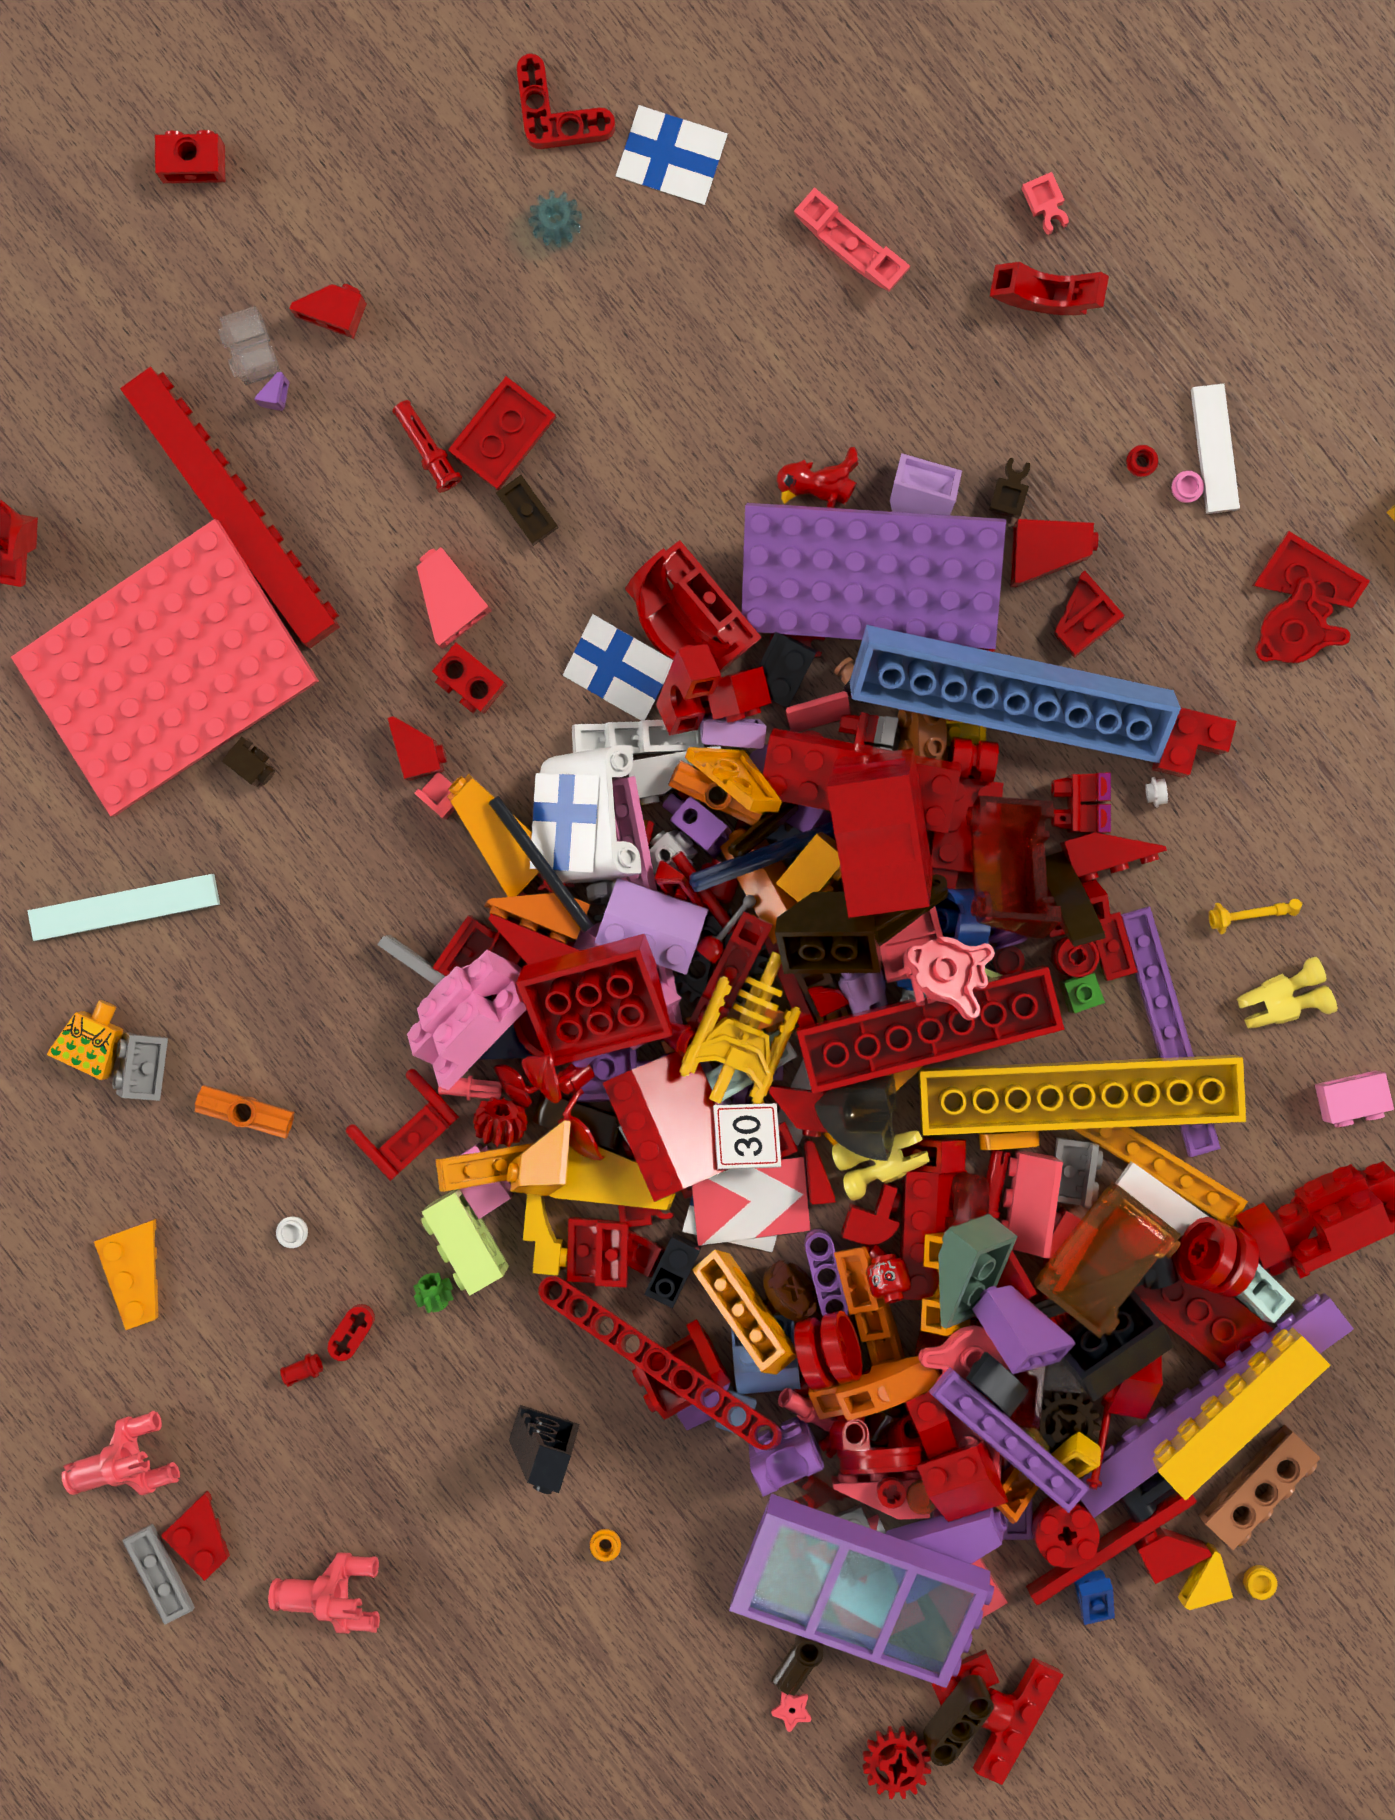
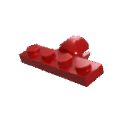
(1015, 1719)

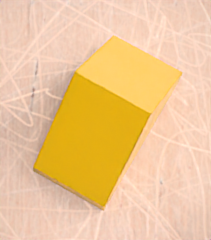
(1206, 1583)

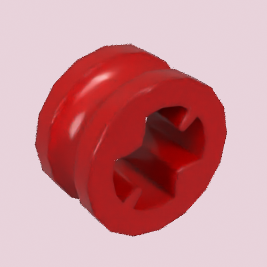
(897, 1501)

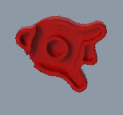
(1298, 627)

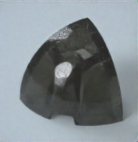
(861, 1116)

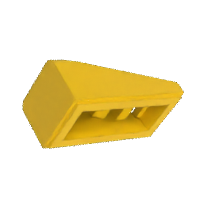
(1082, 1450)

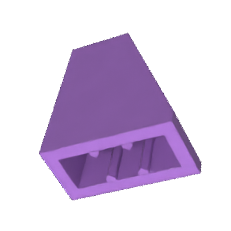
(1020, 1330)

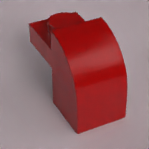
(872, 1226)
(1271, 1241)

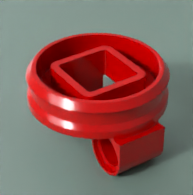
(859, 1458)

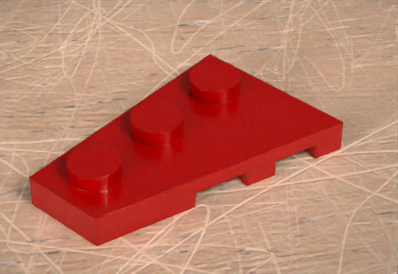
(1299, 559)

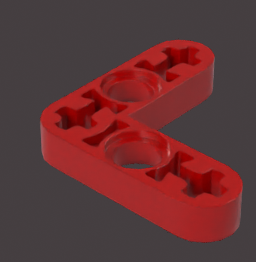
(555, 121)

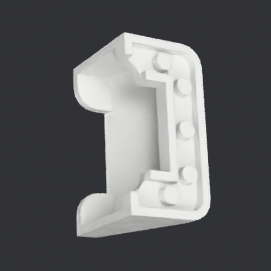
(612, 857)

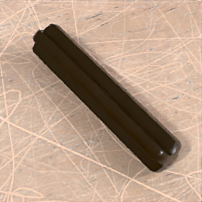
(762, 829)

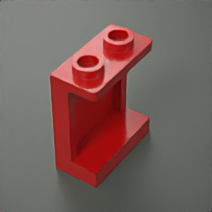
(696, 1351)

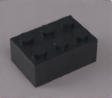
(1113, 1358)

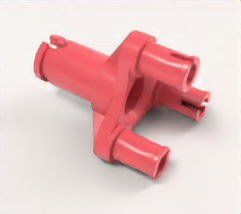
(121, 1461)
(329, 1595)

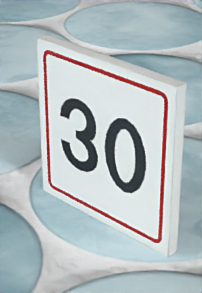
(747, 1136)

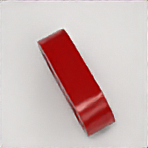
(356, 1336)

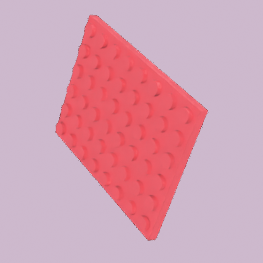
(164, 668)

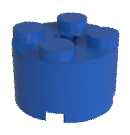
(957, 920)

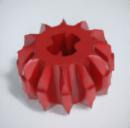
(500, 1122)

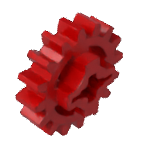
(907, 1772)

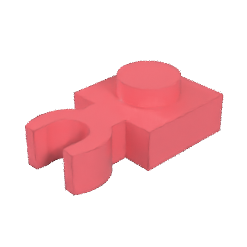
(1044, 198)

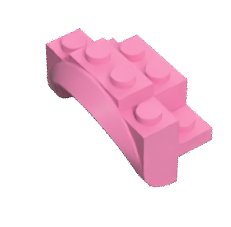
(458, 1019)

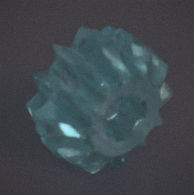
(552, 207)

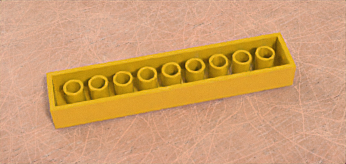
(1082, 1095)

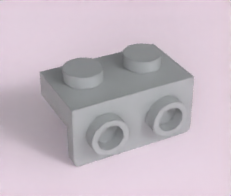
(1078, 1171)

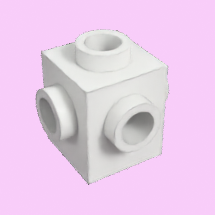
(668, 844)

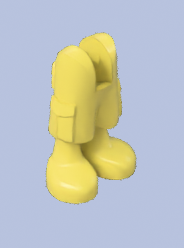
(1279, 998)
(886, 1171)

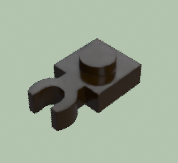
(1010, 493)

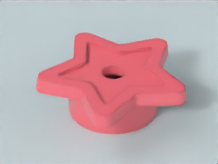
(796, 1702)

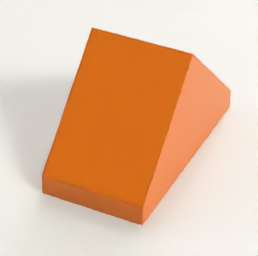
(1019, 1493)

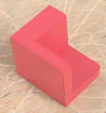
(436, 794)

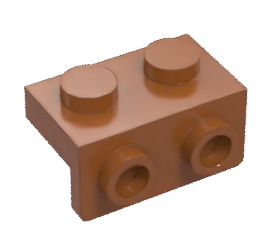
(923, 733)

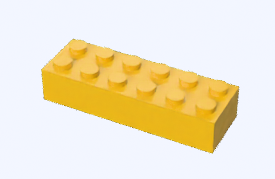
(1238, 1412)

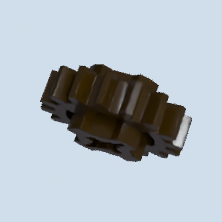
(1074, 1415)

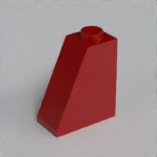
(1048, 547)

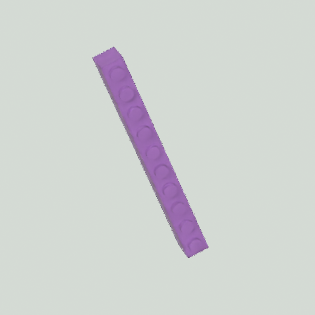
(1131, 1460)

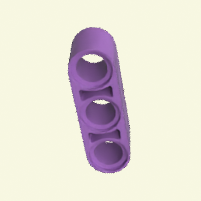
(819, 1261)

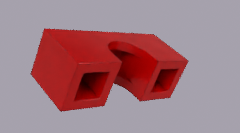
(689, 677)

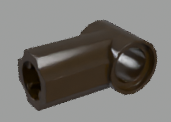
(797, 1666)

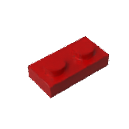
(1115, 951)
(975, 1664)

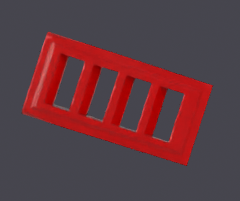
(817, 1181)

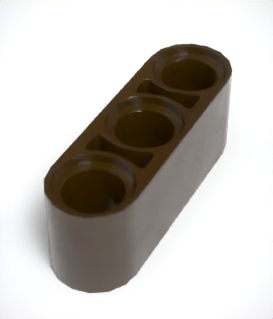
(600, 1123)
(958, 1720)

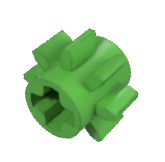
(433, 1292)

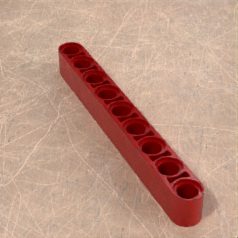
(673, 1368)

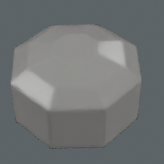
(600, 892)

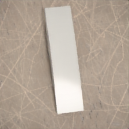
(644, 736)
(1159, 1198)

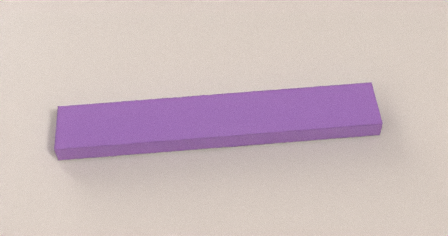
(1009, 1439)

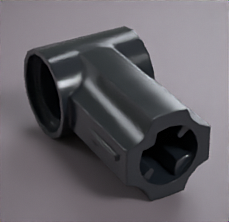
(1144, 1499)

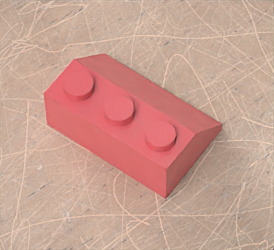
(1032, 1201)

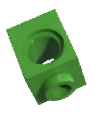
(1081, 993)

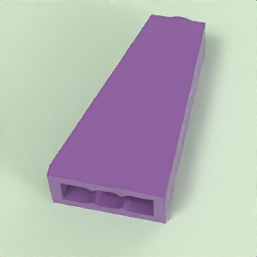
(961, 1539)

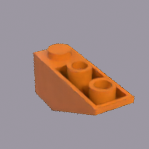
(539, 912)

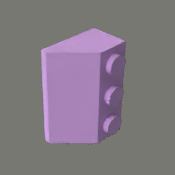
(668, 923)

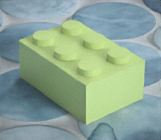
(464, 1242)

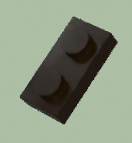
(527, 510)

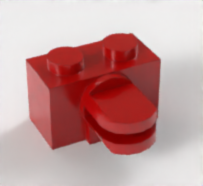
(738, 695)

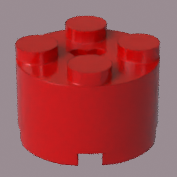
(1071, 1548)

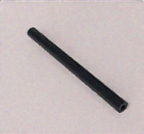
(541, 864)

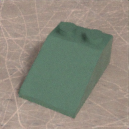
(969, 1264)

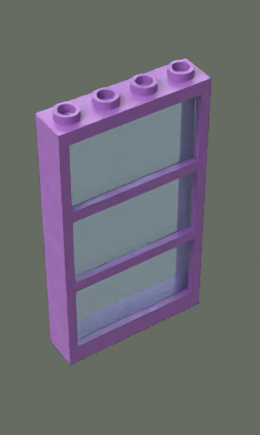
(861, 1591)

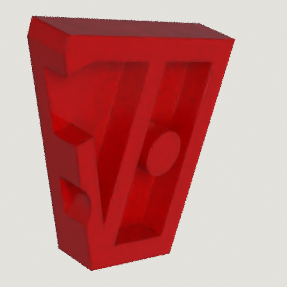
(1086, 616)
(198, 1538)

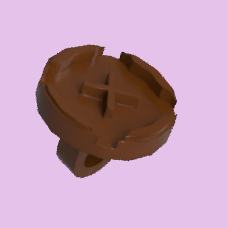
(789, 1291)

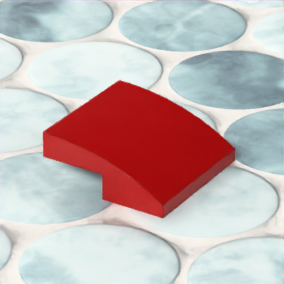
(597, 1252)

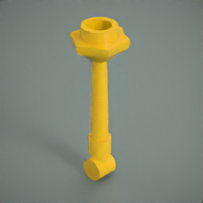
(1221, 918)

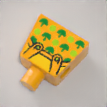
(89, 1041)

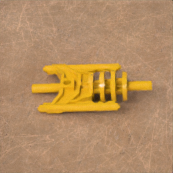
(740, 1042)

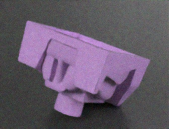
(924, 487)

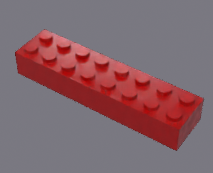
(914, 1036)

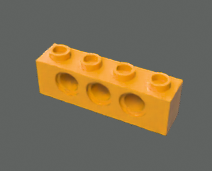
(745, 1312)

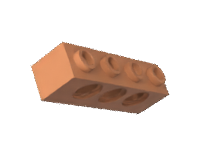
(1259, 1470)

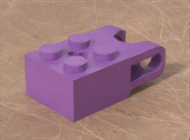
(789, 1461)

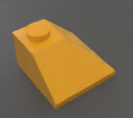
(542, 1165)

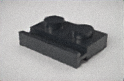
(785, 667)

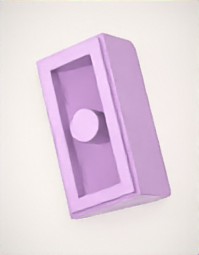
(739, 733)

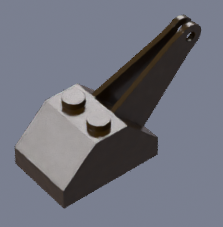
(822, 939)

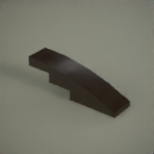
(1077, 911)

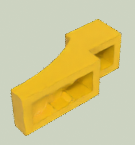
(548, 1249)

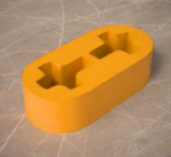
(1008, 1140)

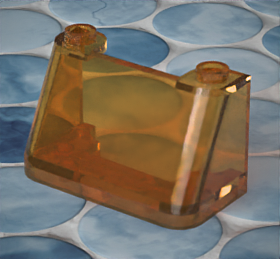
(1106, 1259)

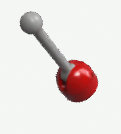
(711, 946)

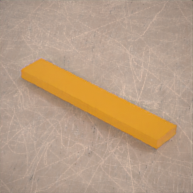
(1169, 1170)

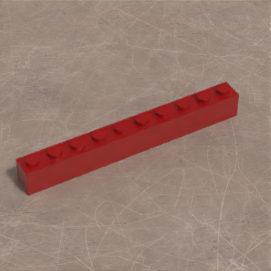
(227, 502)

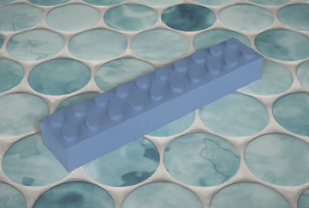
(1013, 694)

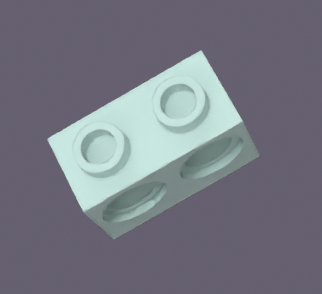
(1265, 1296)

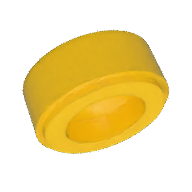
(1260, 1582)

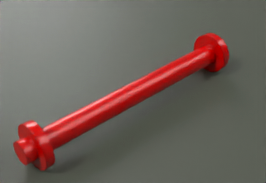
(1094, 1482)

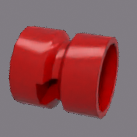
(976, 759)
(1072, 960)

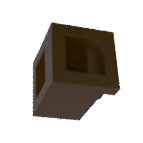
(249, 762)

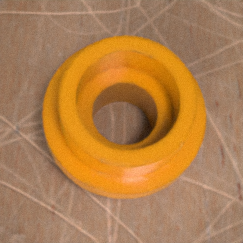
(601, 1553)

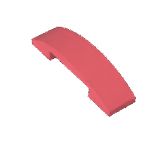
(849, 242)

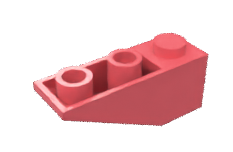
(865, 1490)

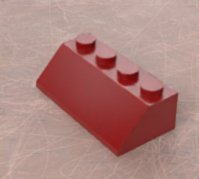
(925, 1205)

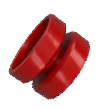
(1217, 1257)
(828, 1350)

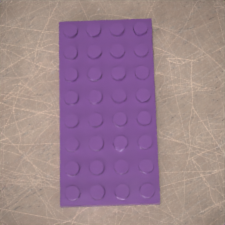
(882, 569)

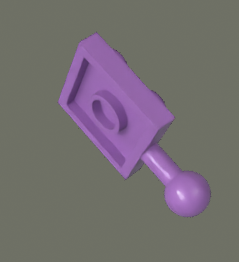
(607, 1067)

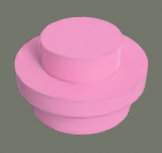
(1187, 486)

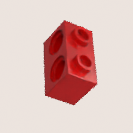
(473, 674)

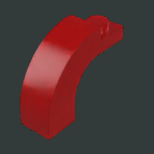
(1048, 293)

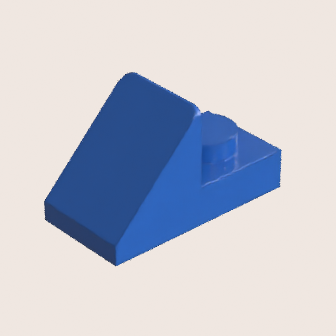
(1095, 1597)

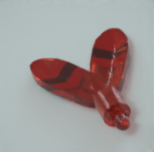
(818, 1491)

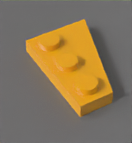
(737, 776)
(131, 1272)

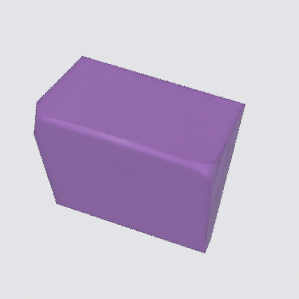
(274, 393)

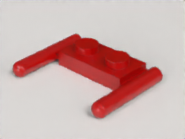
(413, 1136)

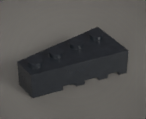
(543, 1447)

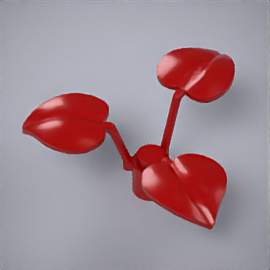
(543, 1076)

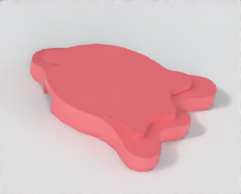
(950, 972)
(960, 1351)

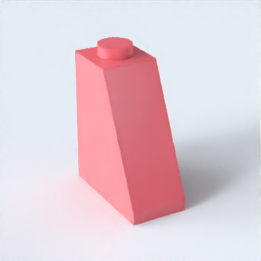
(449, 597)

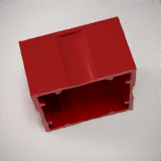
(880, 833)

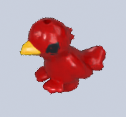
(827, 484)

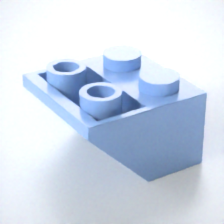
(748, 1375)

